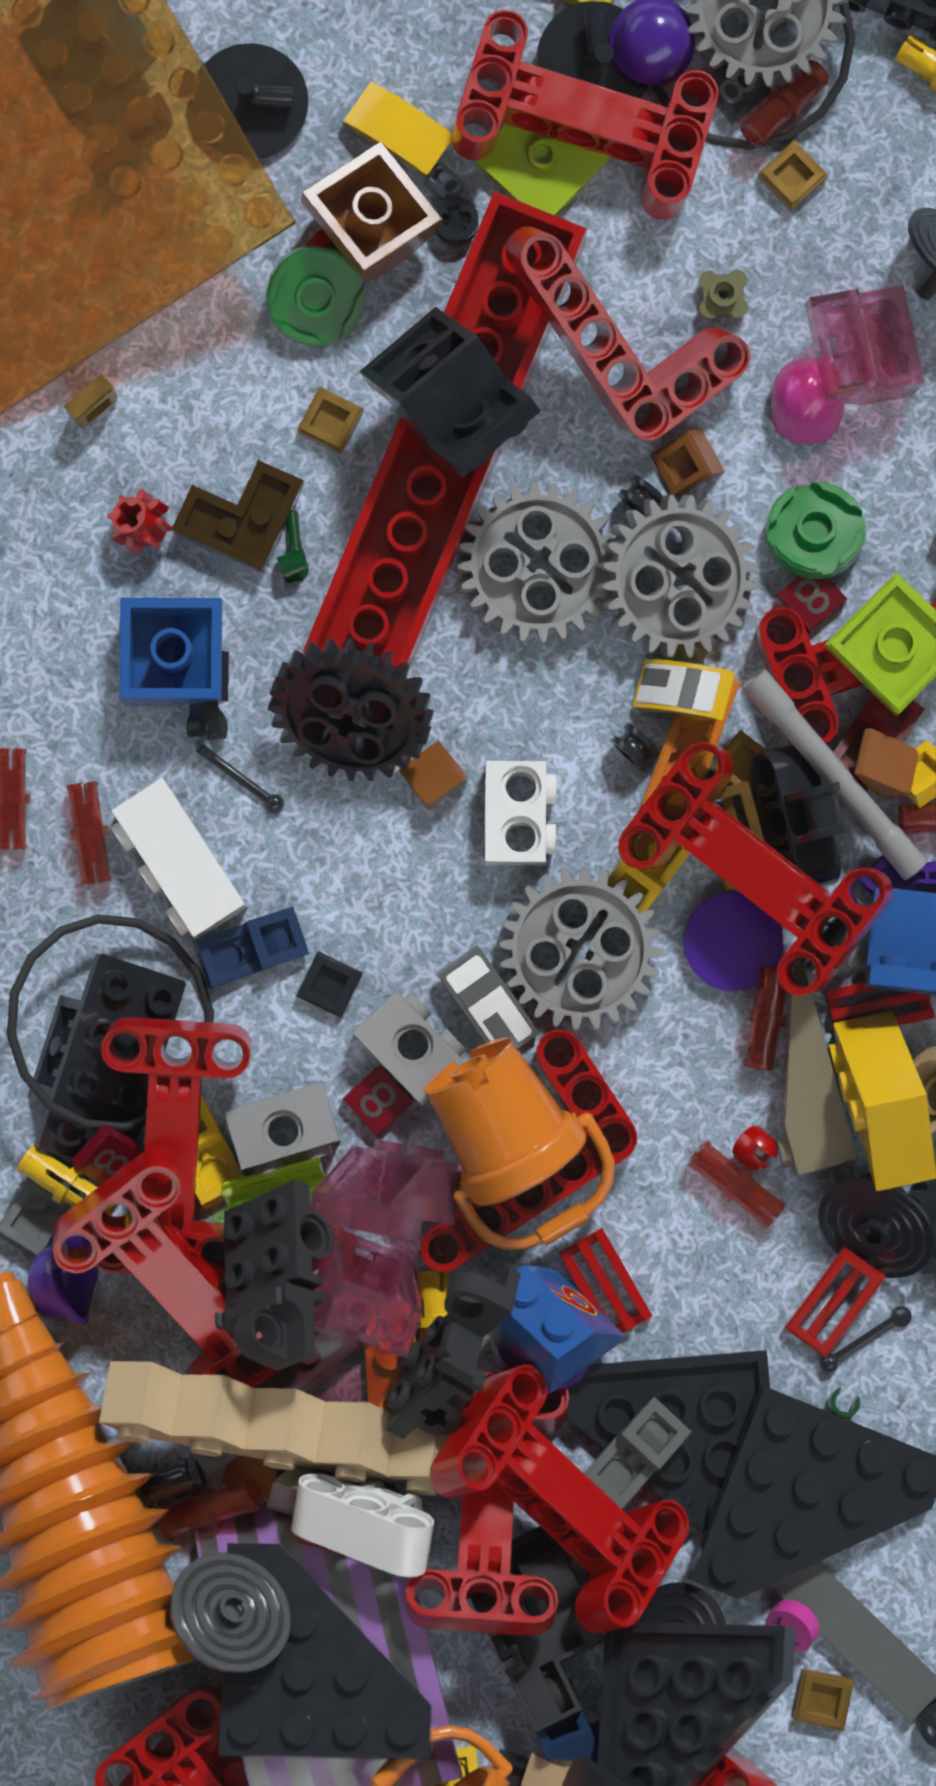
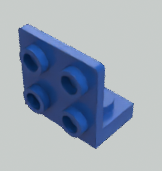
(903, 944)

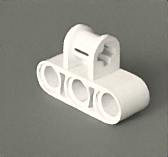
(364, 1523)

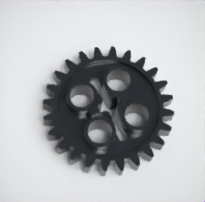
(350, 709)

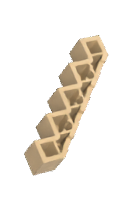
(265, 1424)

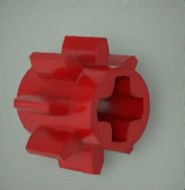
(139, 522)

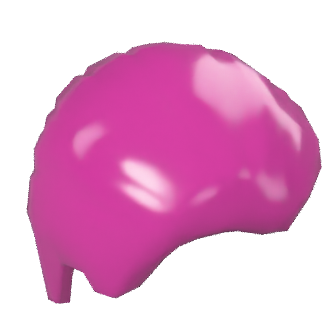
(800, 406)

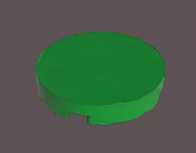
(315, 296)
(815, 530)

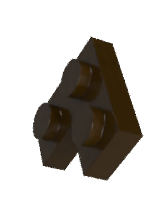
(243, 530)

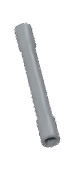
(781, 711)

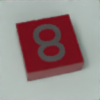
(812, 599)
(378, 1100)
(106, 1154)

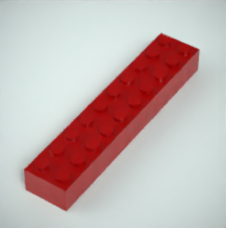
(417, 502)

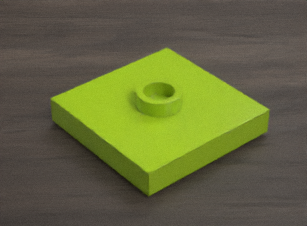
(540, 168)
(890, 644)

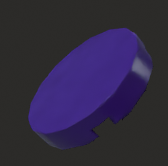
(730, 940)

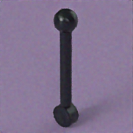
(273, 803)
(899, 1316)

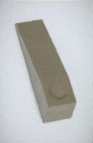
(812, 1106)

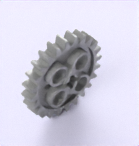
(813, 25)
(507, 596)
(652, 612)
(619, 973)

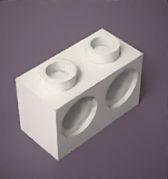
(505, 813)

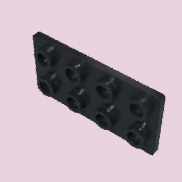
(72, 1059)

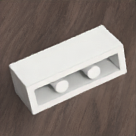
(176, 860)

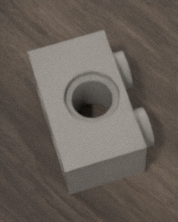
(387, 1026)
(252, 1125)

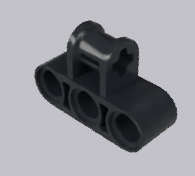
(799, 812)

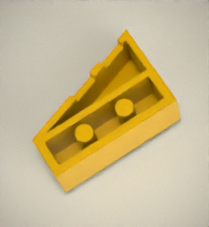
(884, 1099)

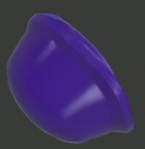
(652, 41)
(60, 1292)

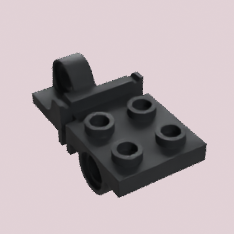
(271, 1276)
(444, 1360)
(539, 1675)

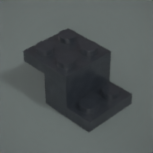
(450, 392)

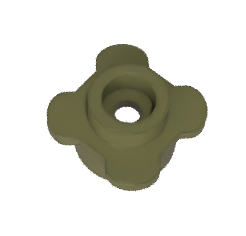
(713, 305)

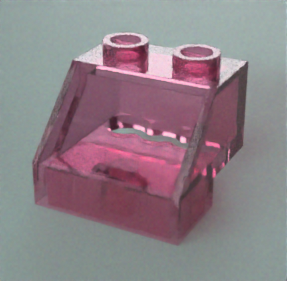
(869, 345)
(389, 1190)
(365, 1299)

